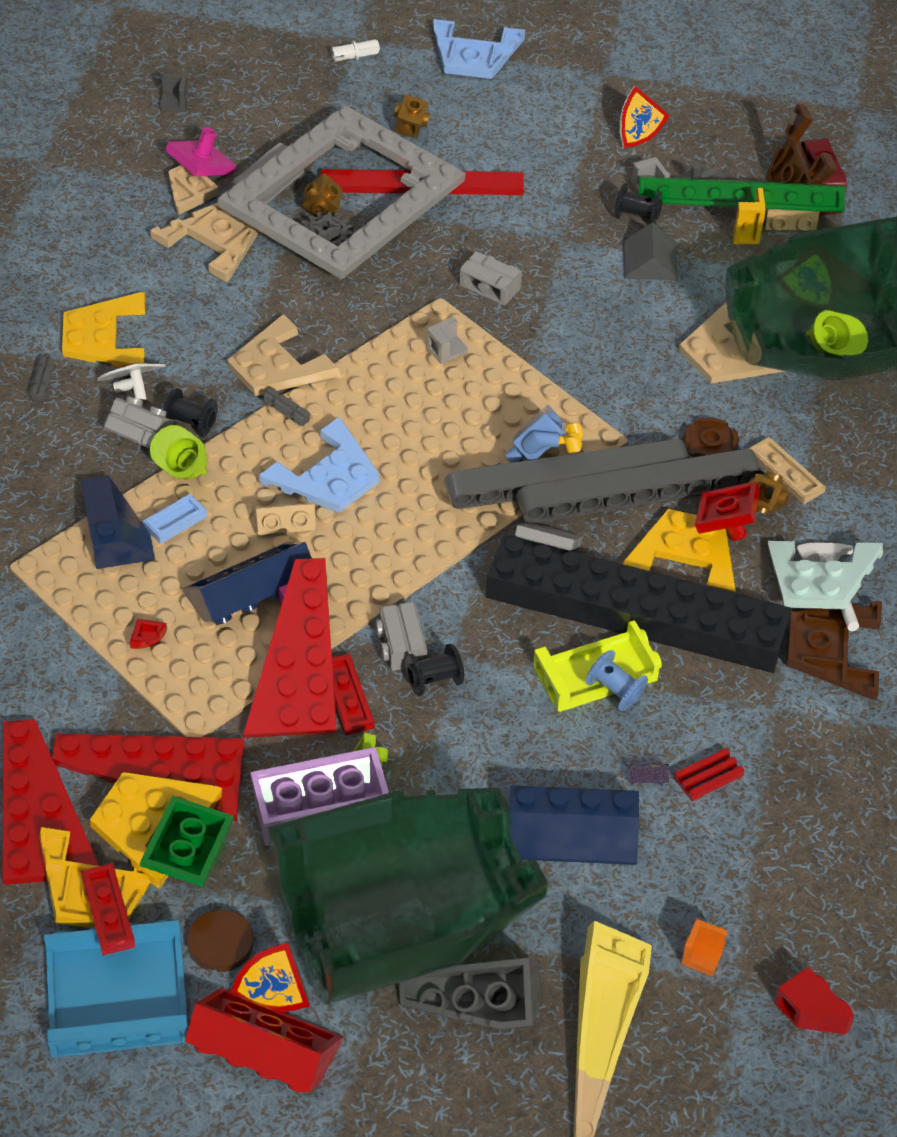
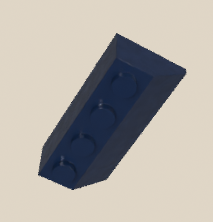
(245, 583)
(575, 824)

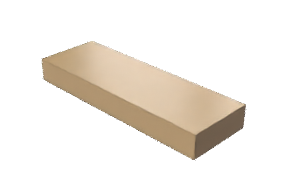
(778, 461)

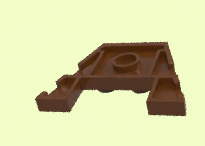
(791, 162)
(820, 647)

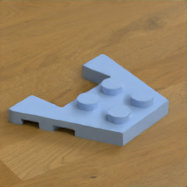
(473, 56)
(335, 479)

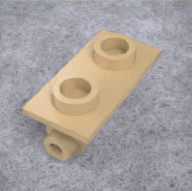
(791, 220)
(285, 518)

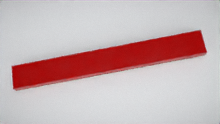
(390, 182)

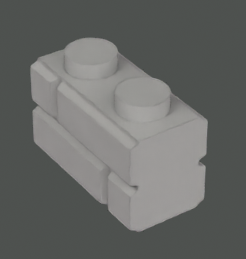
(490, 278)
(136, 422)
(401, 634)

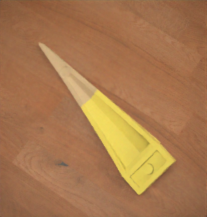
(609, 990)

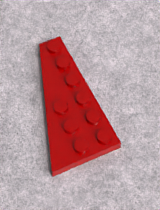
(297, 674)
(175, 758)

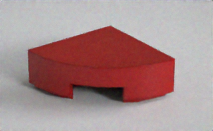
(147, 633)

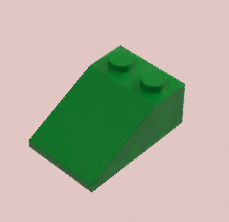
(188, 841)

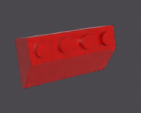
(262, 1039)

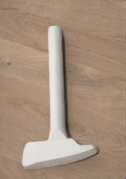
(827, 552)

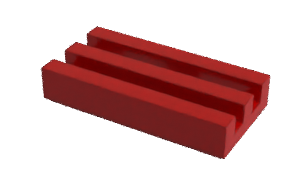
(723, 755)

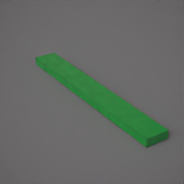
(731, 192)

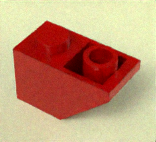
(812, 1004)

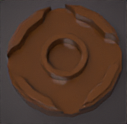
(720, 437)
(220, 940)

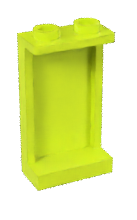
(566, 672)

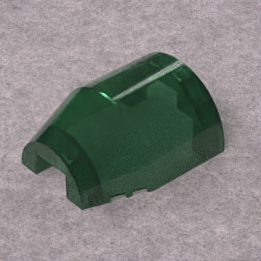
(830, 269)
(399, 886)

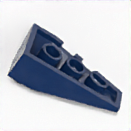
(113, 525)

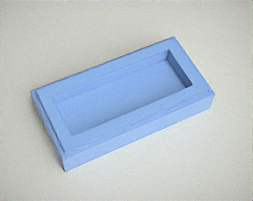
(175, 518)

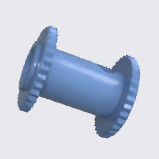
(616, 680)

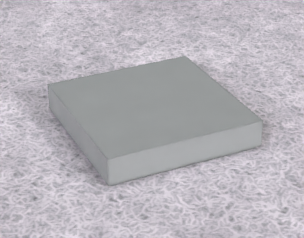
(549, 536)

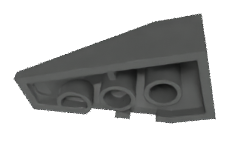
(485, 993)

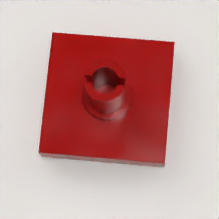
(728, 509)

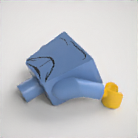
(544, 432)

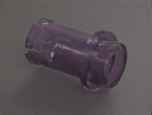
(650, 773)

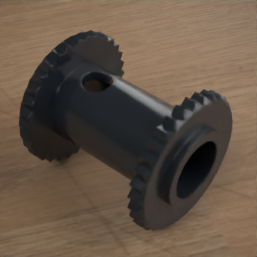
(638, 204)
(190, 412)
(434, 669)

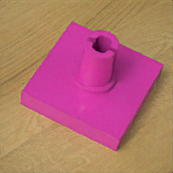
(201, 156)

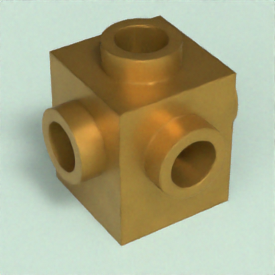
(411, 116)
(322, 196)
(780, 495)

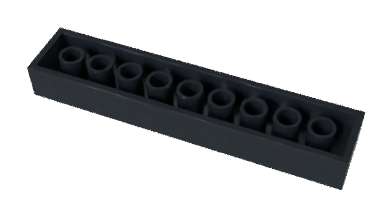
(663, 606)

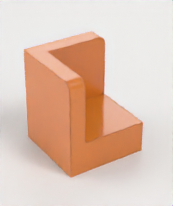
(704, 947)

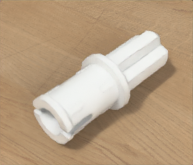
(355, 50)

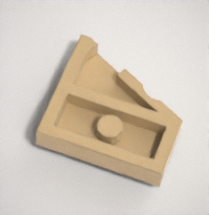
(190, 190)

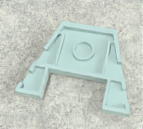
(820, 583)

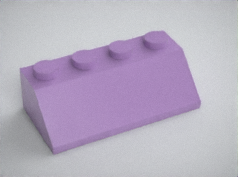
(316, 786)

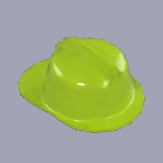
(838, 334)
(179, 453)

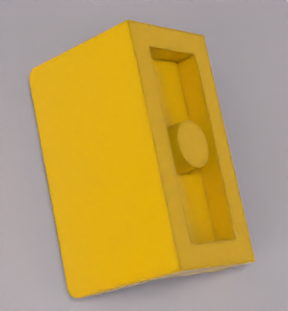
(749, 220)

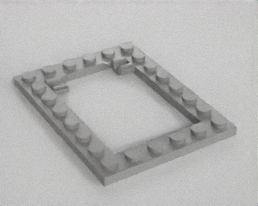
(429, 183)

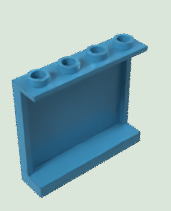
(115, 998)

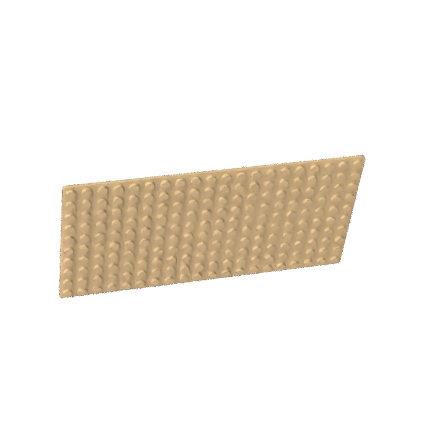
(415, 428)

